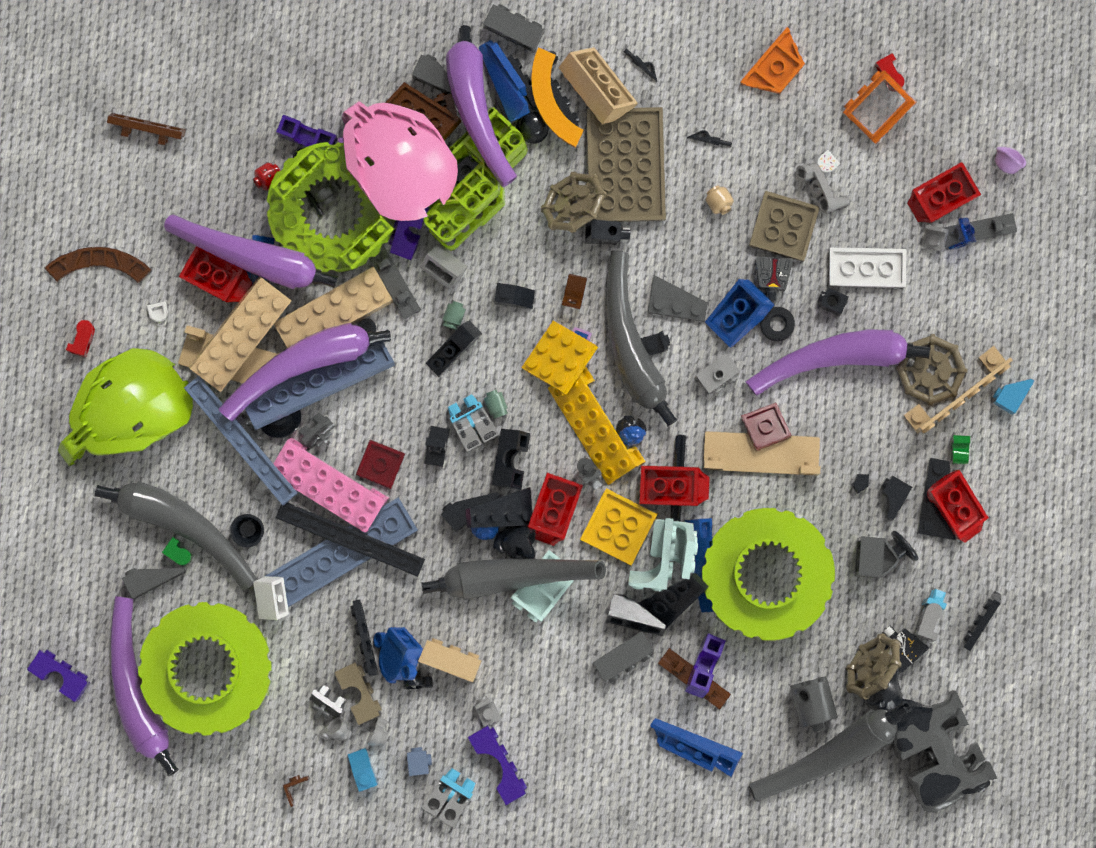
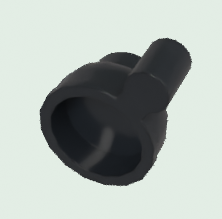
(419, 681)

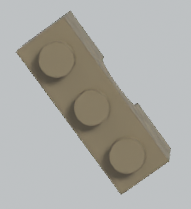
(353, 677)

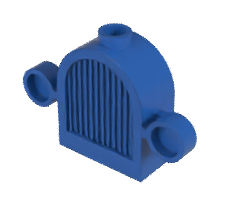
(398, 654)

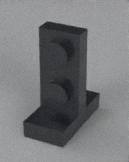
(436, 446)

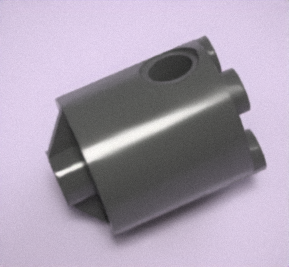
(814, 703)

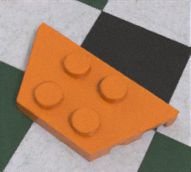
(776, 65)

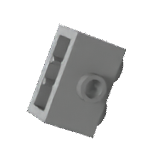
(443, 266)
(717, 374)

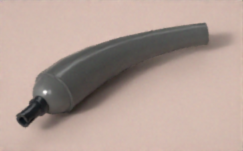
(632, 360)
(166, 511)
(494, 576)
(853, 744)

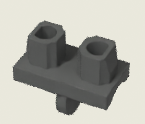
(319, 433)
(589, 473)
(325, 706)

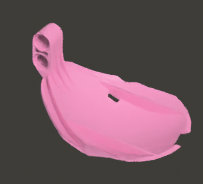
(407, 168)

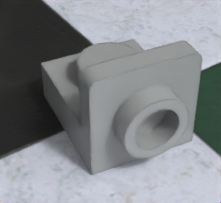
(936, 237)
(487, 711)

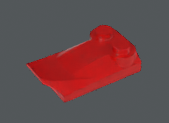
(943, 194)
(216, 276)
(673, 486)
(958, 505)
(554, 509)

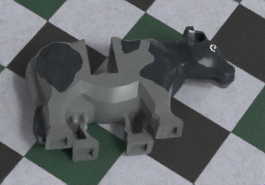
(927, 728)

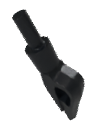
(643, 65)
(708, 139)
(313, 203)

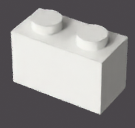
(271, 598)

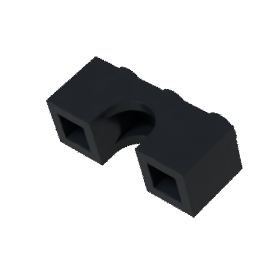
(510, 444)

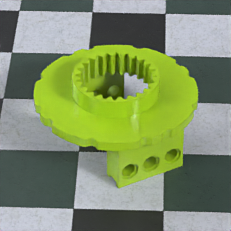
(288, 223)
(722, 575)
(250, 660)

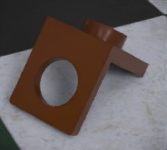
(574, 291)
(293, 781)

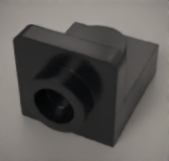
(656, 343)

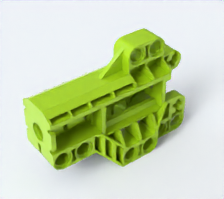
(456, 213)

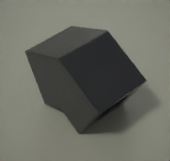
(861, 482)

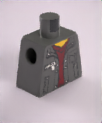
(773, 275)

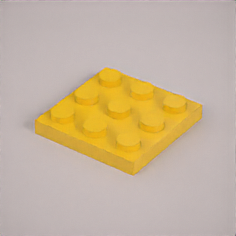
(559, 357)
(618, 527)

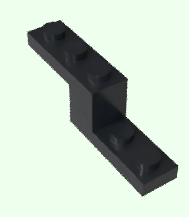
(562, 102)

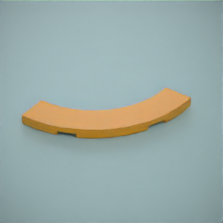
(545, 100)

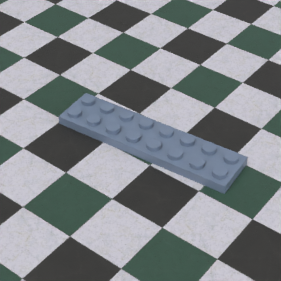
(316, 385)
(330, 560)

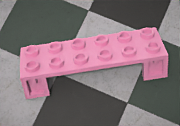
(329, 486)

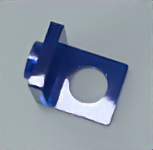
(968, 233)

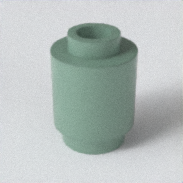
(453, 315)
(496, 404)

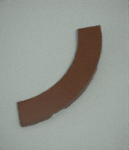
(98, 257)

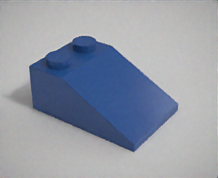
(739, 312)

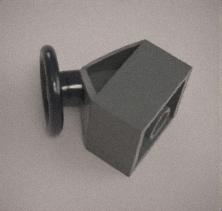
(878, 558)

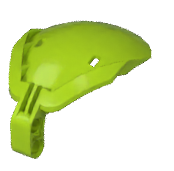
(141, 391)

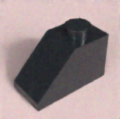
(514, 296)

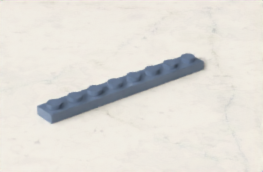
(241, 441)

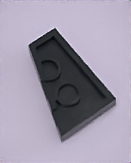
(982, 620)

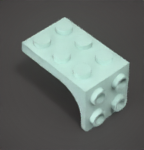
(685, 545)
(659, 576)
(540, 598)

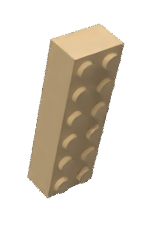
(341, 305)
(240, 334)

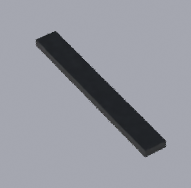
(350, 538)

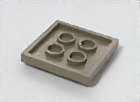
(784, 226)

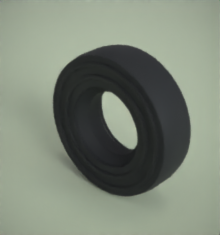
(778, 335)

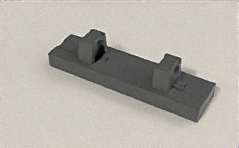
(983, 229)
(395, 283)

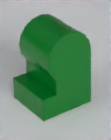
(960, 449)
(177, 554)

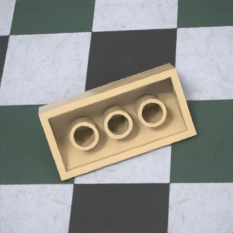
(597, 85)

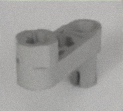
(819, 188)

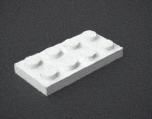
(867, 267)

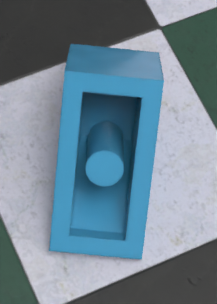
(1012, 395)
(362, 770)

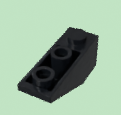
(454, 347)

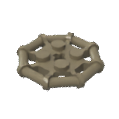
(568, 196)
(941, 375)
(872, 666)

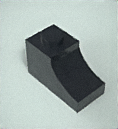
(895, 493)

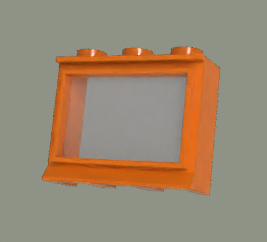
(879, 106)

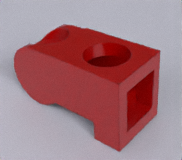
(886, 64)
(83, 339)

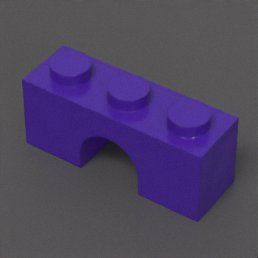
(301, 134)
(404, 241)
(706, 659)
(73, 683)

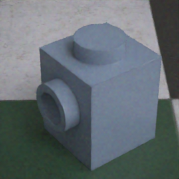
(418, 761)

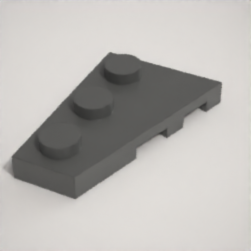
(675, 302)

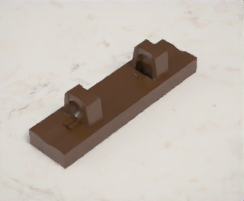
(129, 123)
(675, 663)

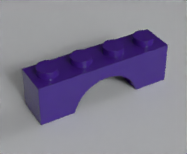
(485, 742)

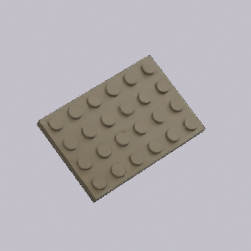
(629, 165)

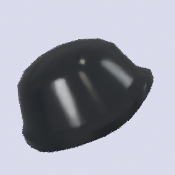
(532, 128)
(247, 530)

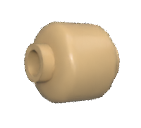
(719, 200)

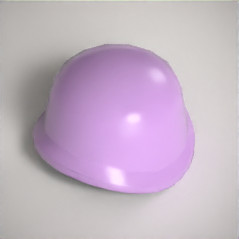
(1009, 160)

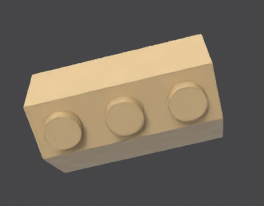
(450, 660)

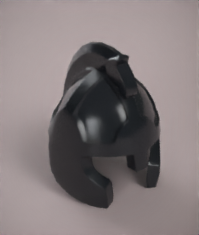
(516, 542)

